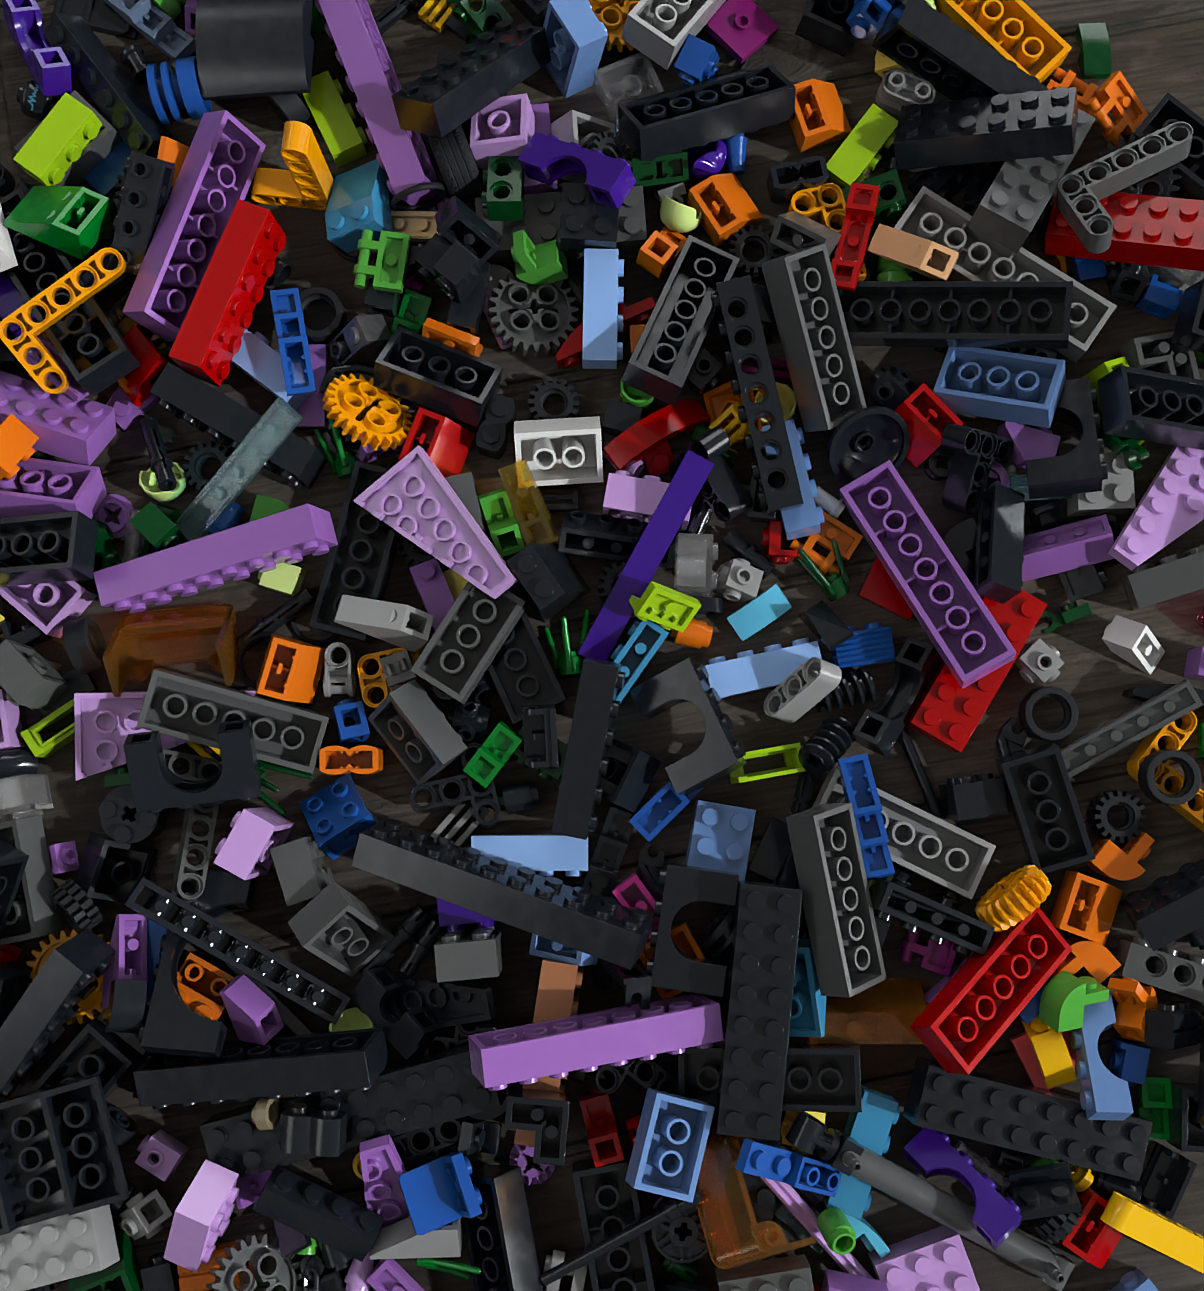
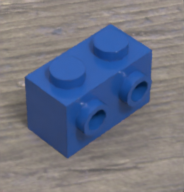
(696, 61)

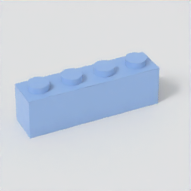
(600, 309)
(264, 366)
(759, 671)
(537, 851)

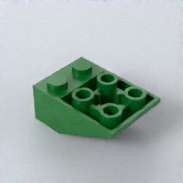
(62, 217)

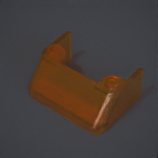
(170, 639)
(727, 1212)

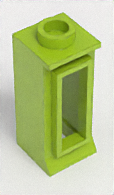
(45, 749)
(791, 760)

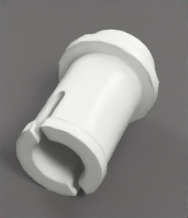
(829, 503)

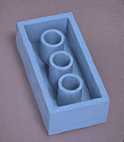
(1001, 385)

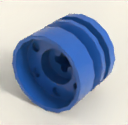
(175, 92)

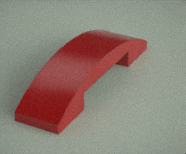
(855, 235)
(654, 430)

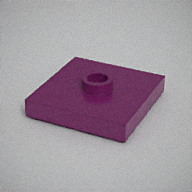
(741, 28)

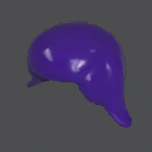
(706, 160)

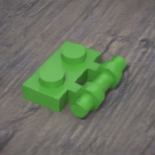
(390, 262)

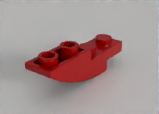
(571, 350)

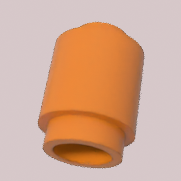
(695, 635)

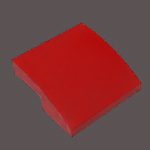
(139, 381)

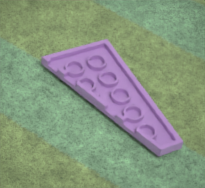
(1166, 509)
(429, 513)
(103, 727)

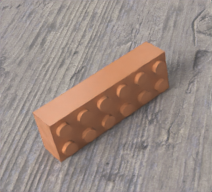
(553, 1001)

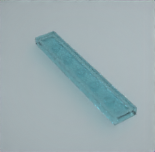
(238, 470)

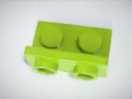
(665, 607)

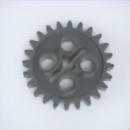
(534, 335)
(278, 1273)

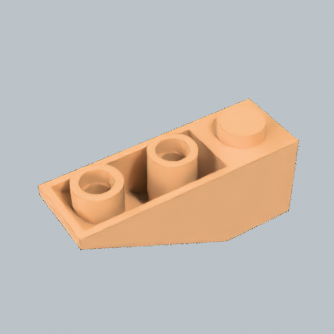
(913, 252)

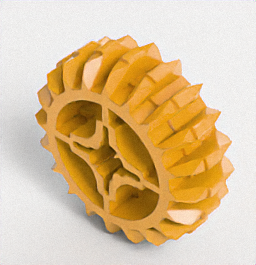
(1013, 898)

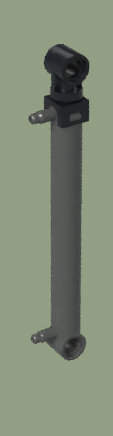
(854, 1159)

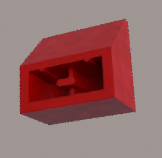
(926, 420)
(441, 439)
(1092, 1237)

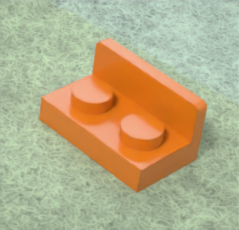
(452, 337)

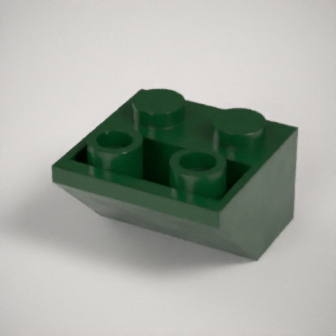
(118, 1277)

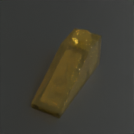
(528, 504)

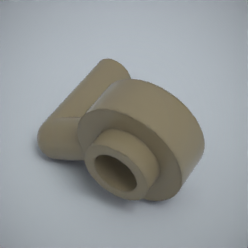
(266, 1112)

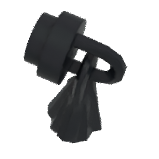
(311, 1268)

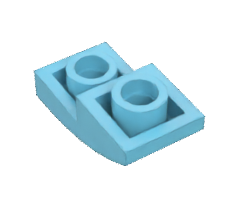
(759, 612)
(871, 1237)

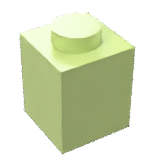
(283, 579)

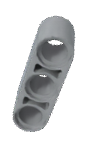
(802, 690)

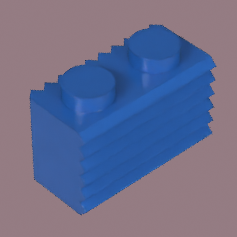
(866, 647)

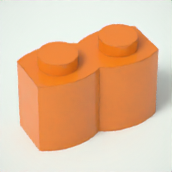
(344, 760)

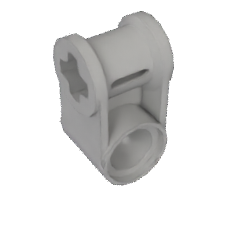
(340, 672)

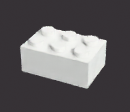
(561, 449)

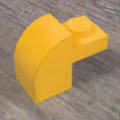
(1050, 1053)

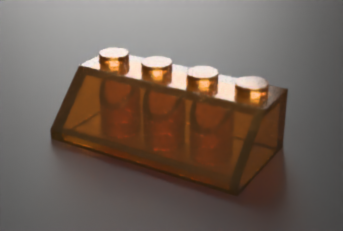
(874, 1015)

